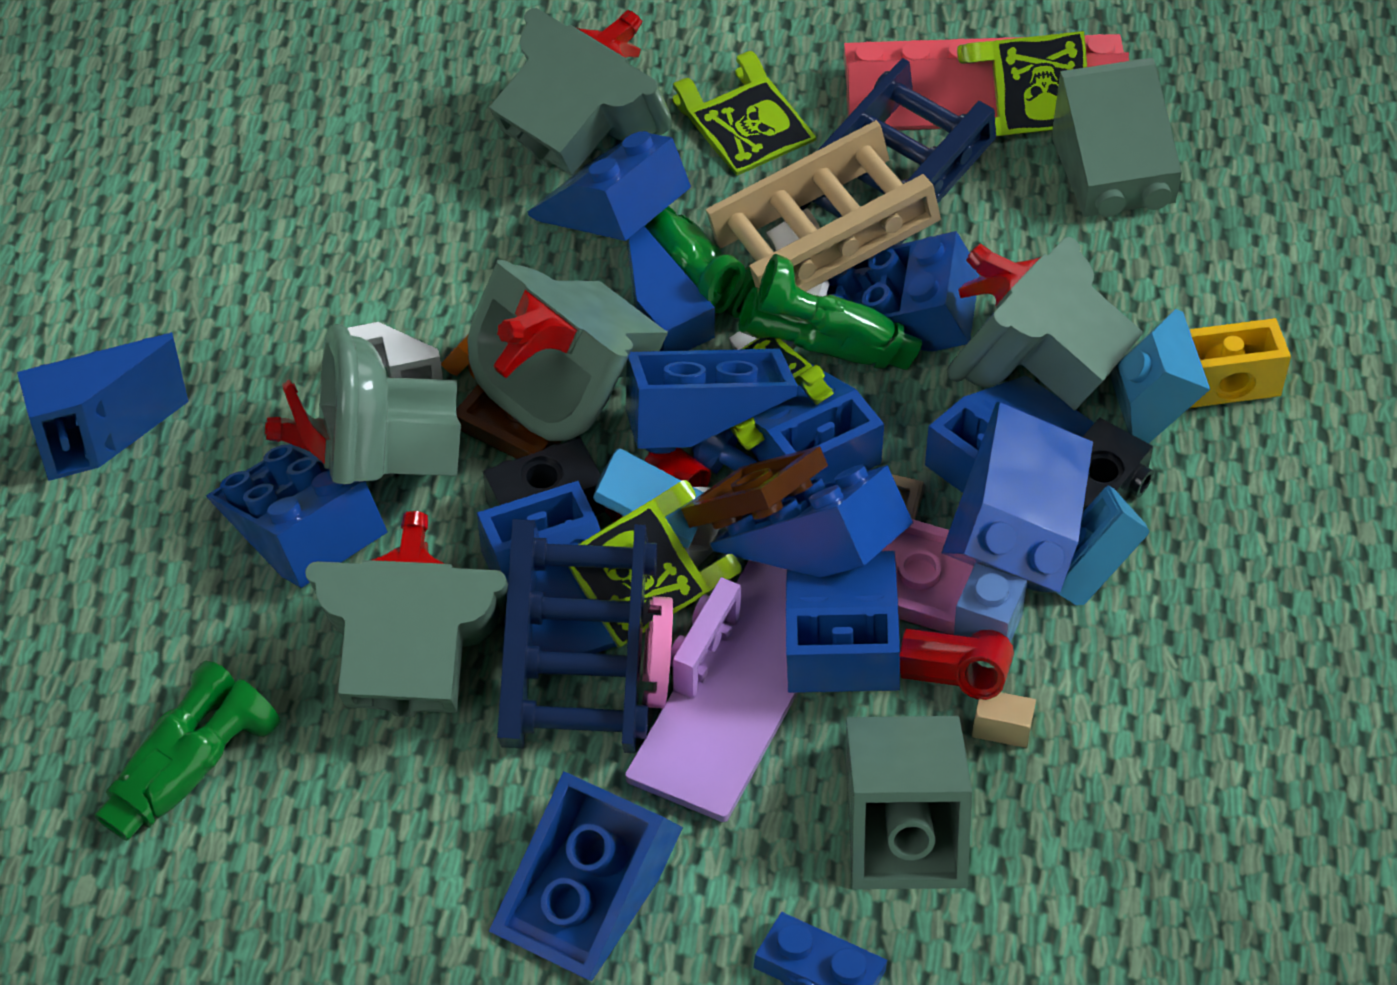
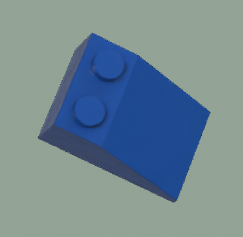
(618, 189)
(696, 394)
(1023, 500)
(584, 876)

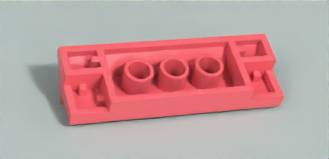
(940, 75)

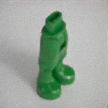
(717, 276)
(823, 323)
(178, 755)

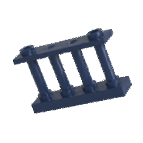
(942, 165)
(530, 607)

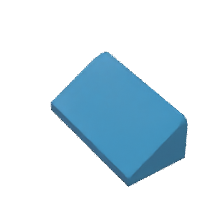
(632, 482)
(1106, 539)

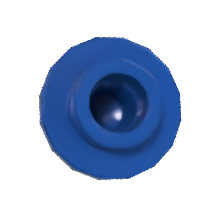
(721, 451)

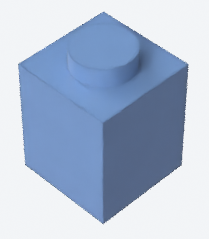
(990, 602)

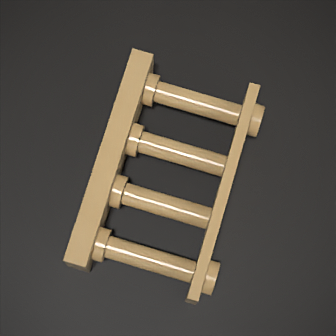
(843, 242)

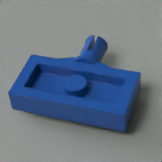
(809, 956)

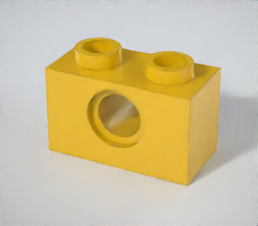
(1242, 361)

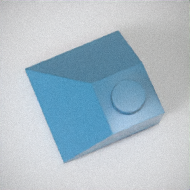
(1159, 378)

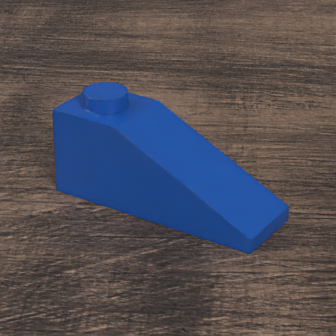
(668, 295)

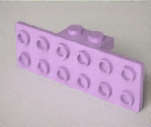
(723, 698)

